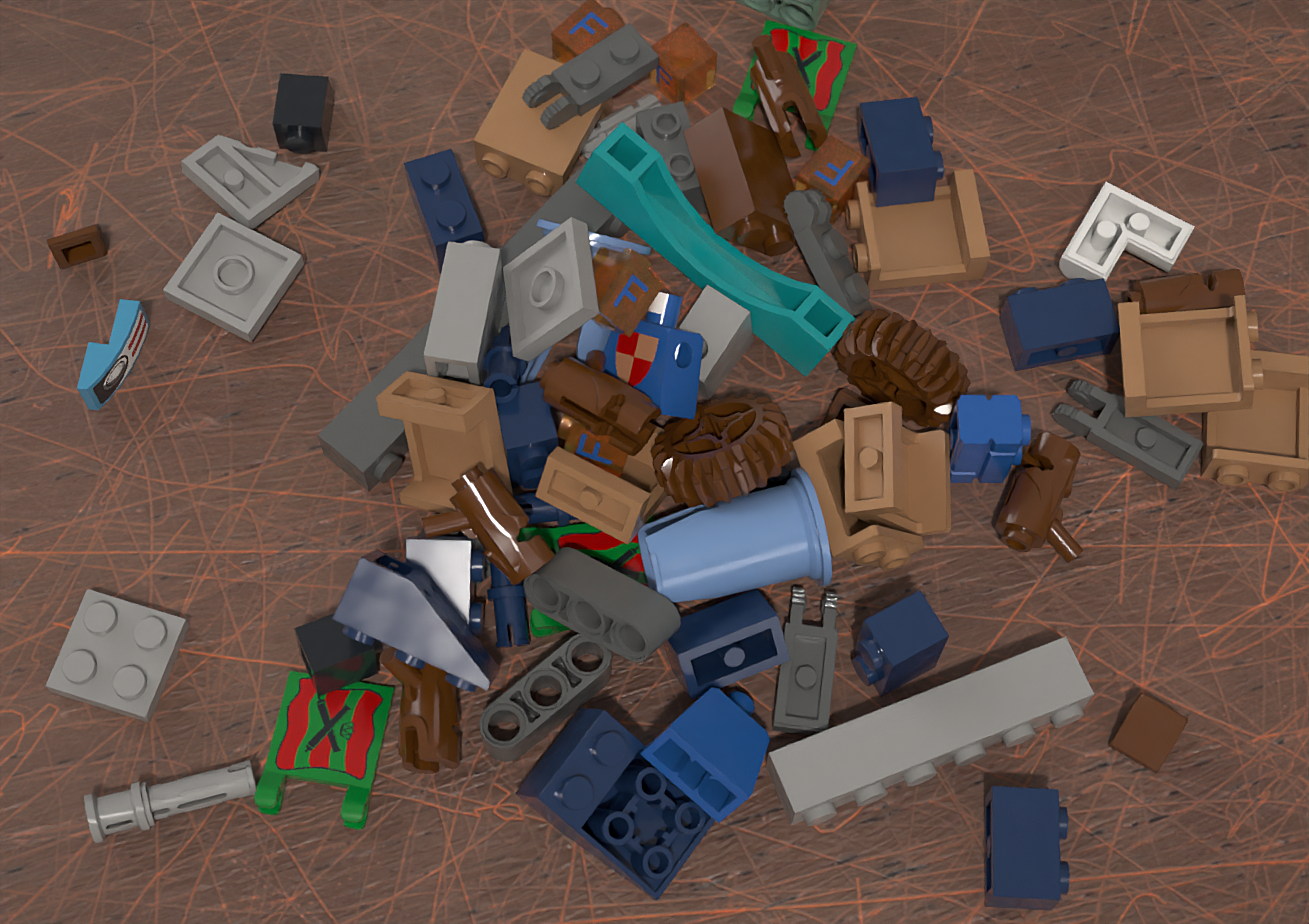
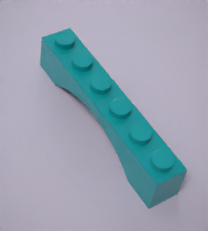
(639, 190)

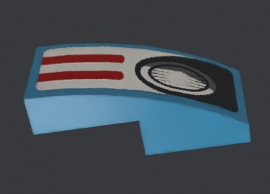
(109, 365)

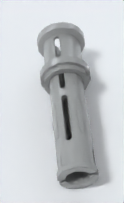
(144, 804)

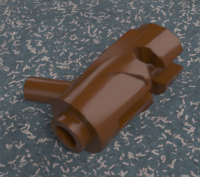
(780, 86)
(1187, 292)
(600, 401)
(1035, 498)
(494, 517)
(425, 716)

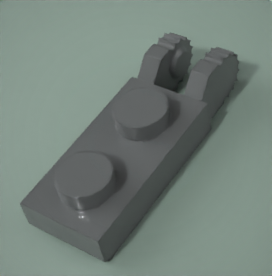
(592, 76)
(826, 250)
(1140, 441)
(808, 676)

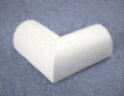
(1119, 224)

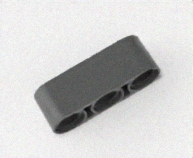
(602, 604)
(536, 720)

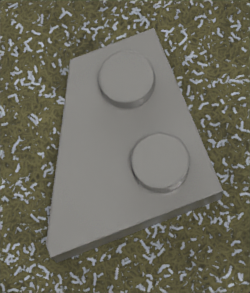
(246, 179)

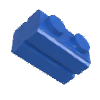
(986, 437)

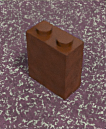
(743, 181)

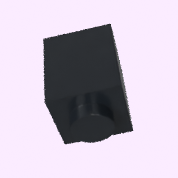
(303, 113)
(333, 657)

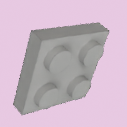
(234, 277)
(550, 290)
(118, 655)

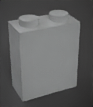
(465, 312)

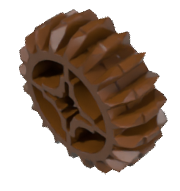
(902, 365)
(722, 450)

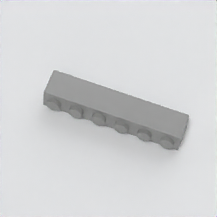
(929, 731)

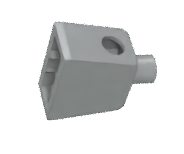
(725, 333)

